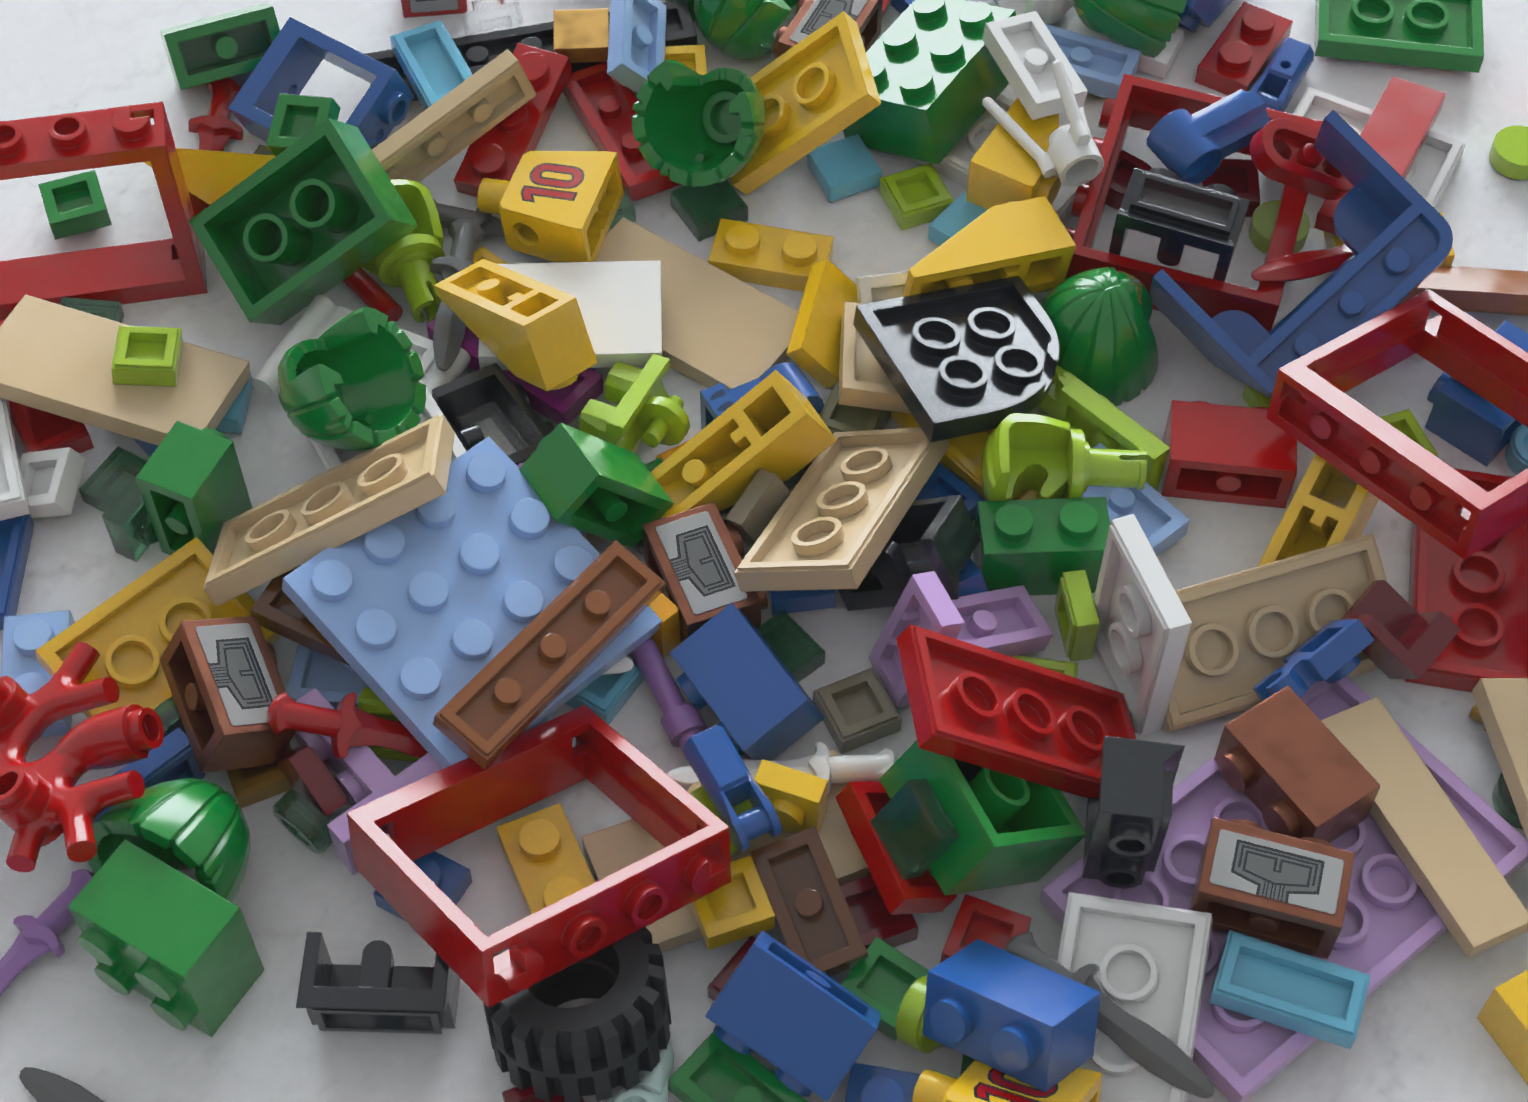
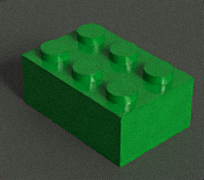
(931, 79)
(303, 222)

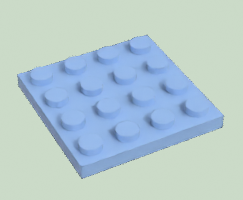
(448, 590)

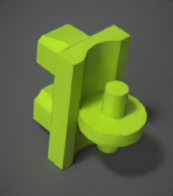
(643, 408)

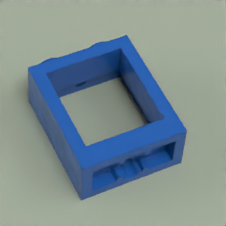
(291, 64)

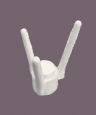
(1071, 147)

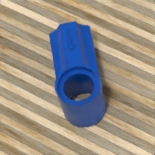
(1199, 142)

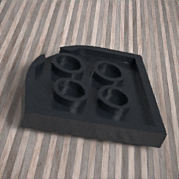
(963, 353)

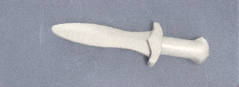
(832, 768)

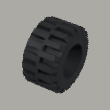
(589, 1045)

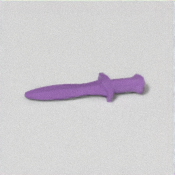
(41, 934)

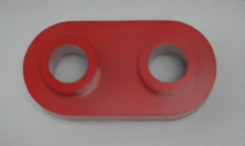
(1287, 155)

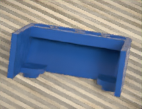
(1394, 246)

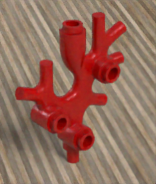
(41, 795)

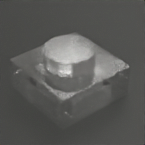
(492, 16)

